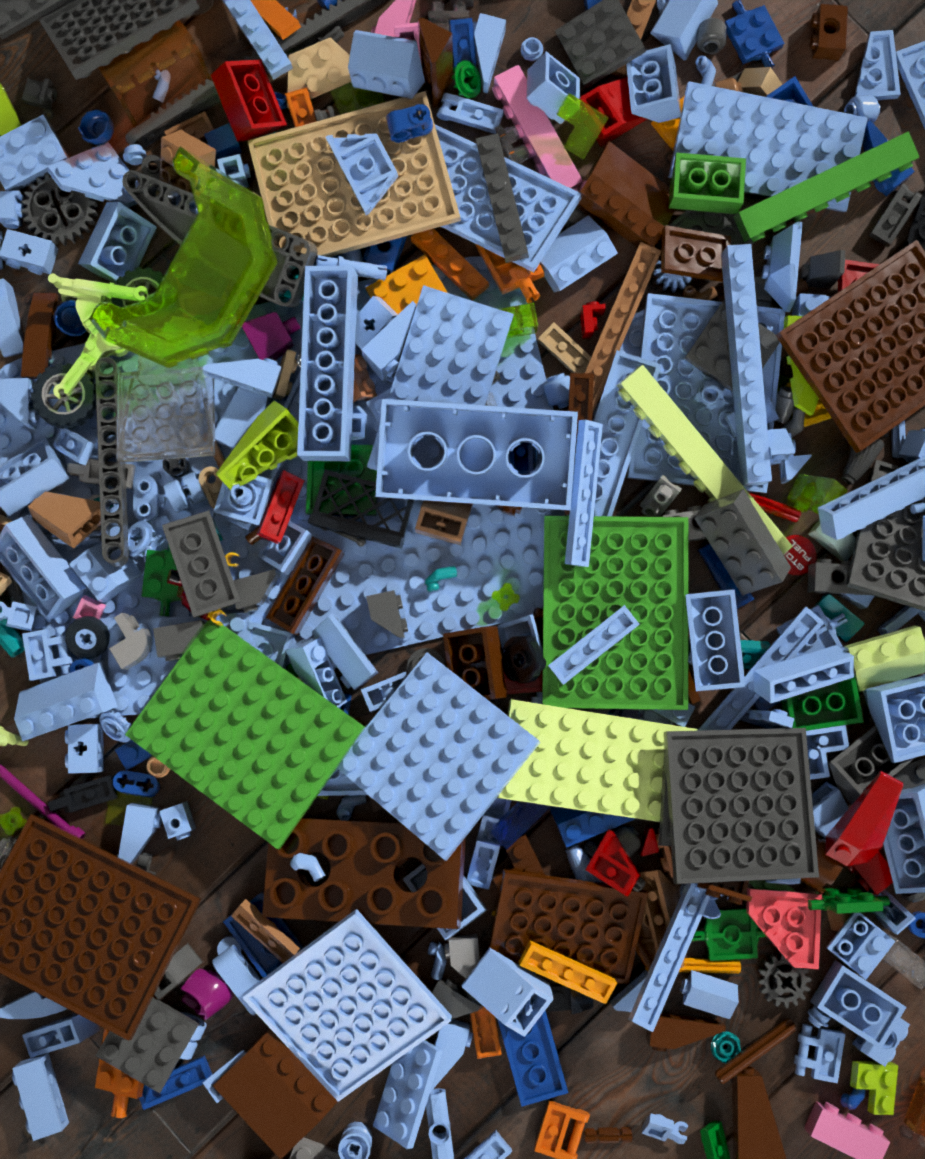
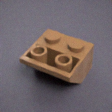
(169, 148)
(443, 520)

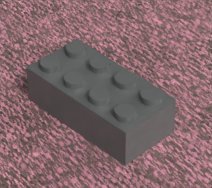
(743, 542)

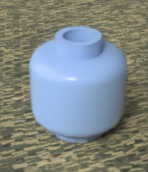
(863, 106)
(558, 390)

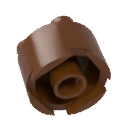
(827, 866)

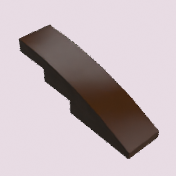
(39, 334)

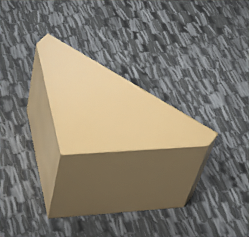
(759, 81)

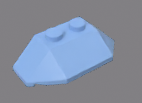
(782, 266)

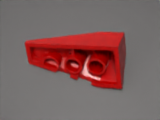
(866, 823)

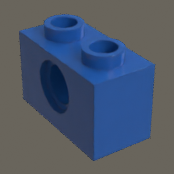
(389, 258)

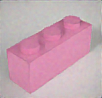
(846, 1132)

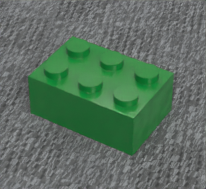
(825, 706)

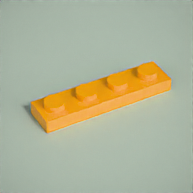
(567, 972)

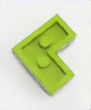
(880, 1082)

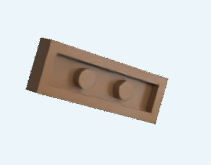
(265, 931)

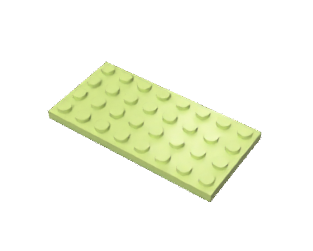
(590, 761)

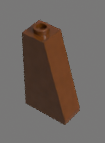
(753, 1120)

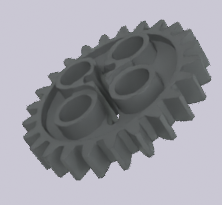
(41, 216)

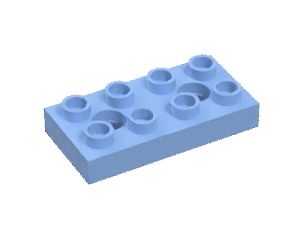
(476, 454)

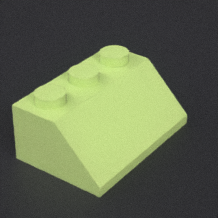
(888, 657)

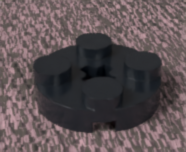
(533, 659)

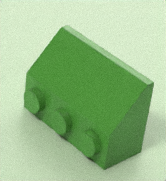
(707, 183)

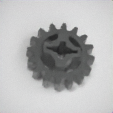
(777, 987)

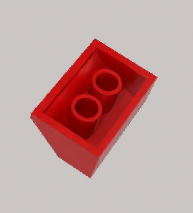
(248, 99)

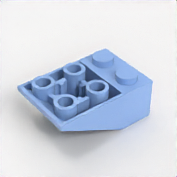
(509, 991)

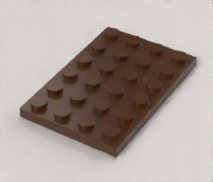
(570, 917)

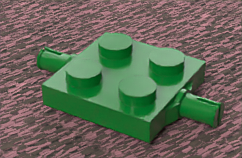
(155, 579)
(849, 901)
(730, 935)

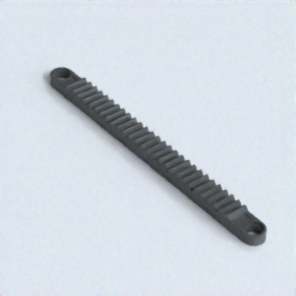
(207, 95)

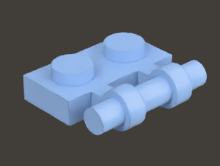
(40, 656)
(827, 1053)

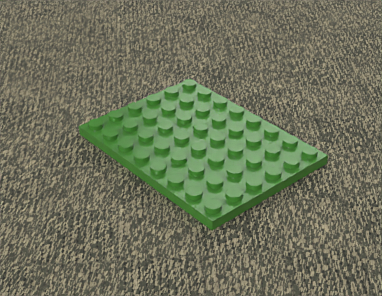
(632, 565)
(245, 732)

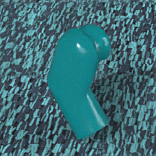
(438, 575)

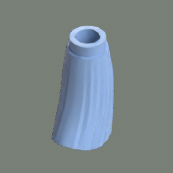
(578, 862)

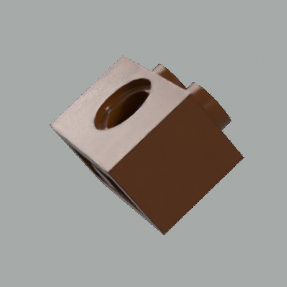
(832, 19)

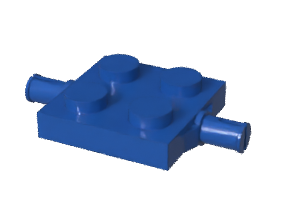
(753, 34)

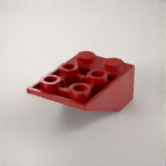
(614, 102)

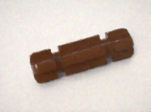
(608, 1135)

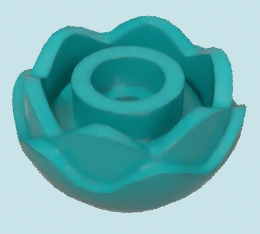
(725, 1054)

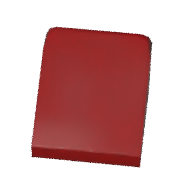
(648, 843)

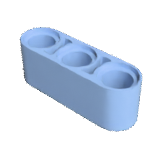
(236, 973)

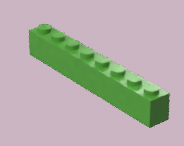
(825, 187)

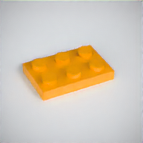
(406, 284)

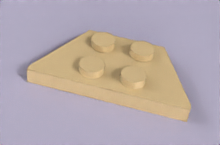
(319, 68)

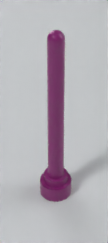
(38, 803)

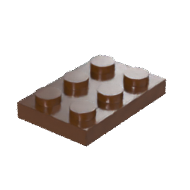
(693, 253)

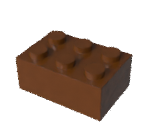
(477, 660)

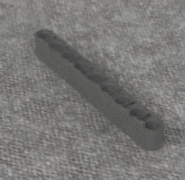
(109, 473)

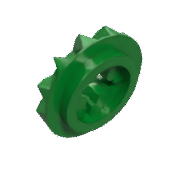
(473, 85)

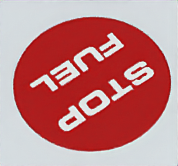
(800, 555)

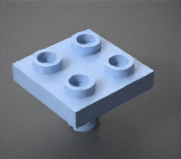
(245, 502)

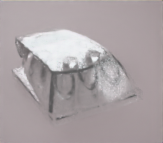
(165, 412)

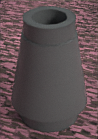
(784, 404)

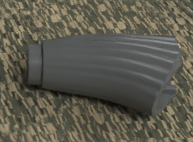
(860, 462)

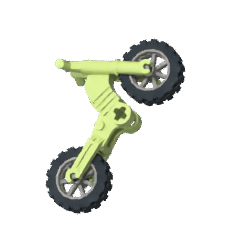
(79, 377)

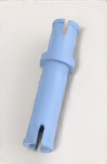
(362, 269)

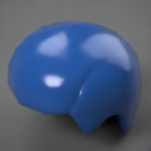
(96, 127)
(68, 320)

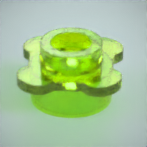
(505, 603)
(5, 821)

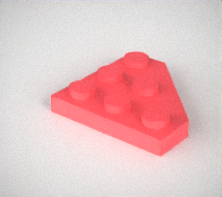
(788, 923)

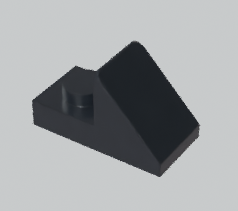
(568, 999)

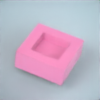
(89, 607)

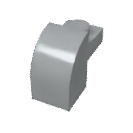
(135, 646)

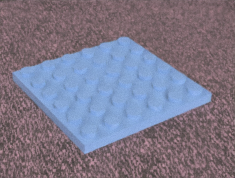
(437, 755)
(347, 1005)

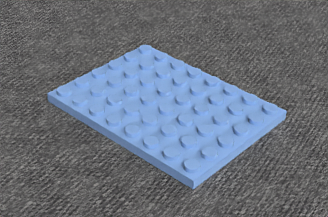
(667, 336)

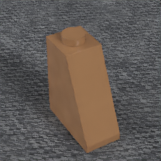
(66, 516)

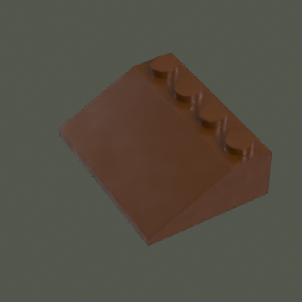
(626, 197)
(275, 1093)

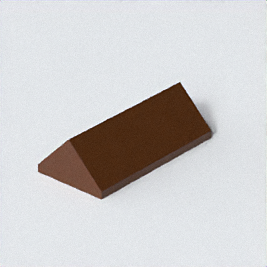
(436, 58)
(305, 585)

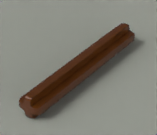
(755, 1051)

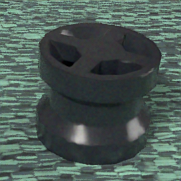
(171, 464)

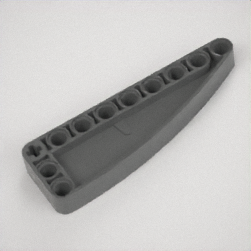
(178, 219)

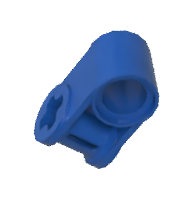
(408, 123)

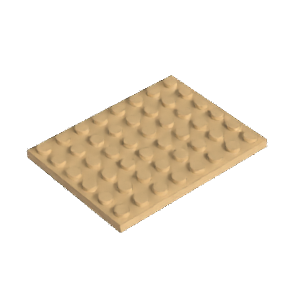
(313, 199)

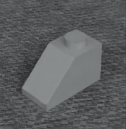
(463, 953)

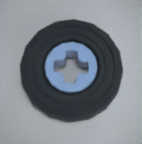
(75, 637)

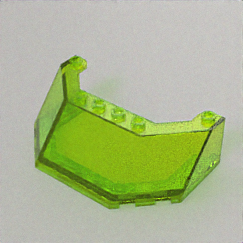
(209, 280)

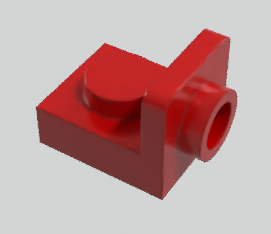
(588, 322)

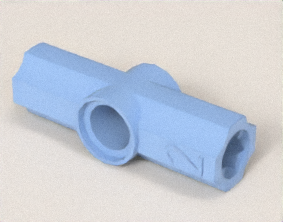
(438, 1115)

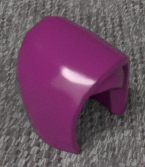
(206, 992)

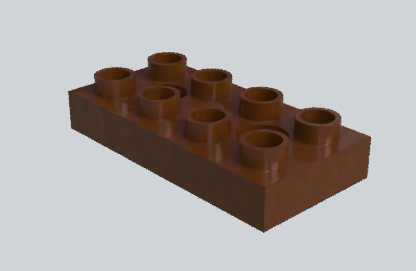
(363, 876)

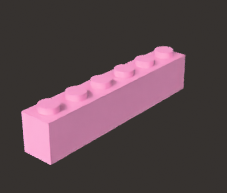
(535, 129)

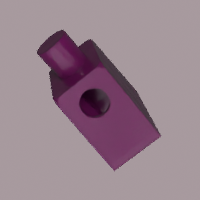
(270, 335)

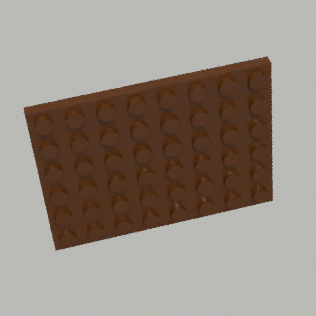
(867, 348)
(87, 926)

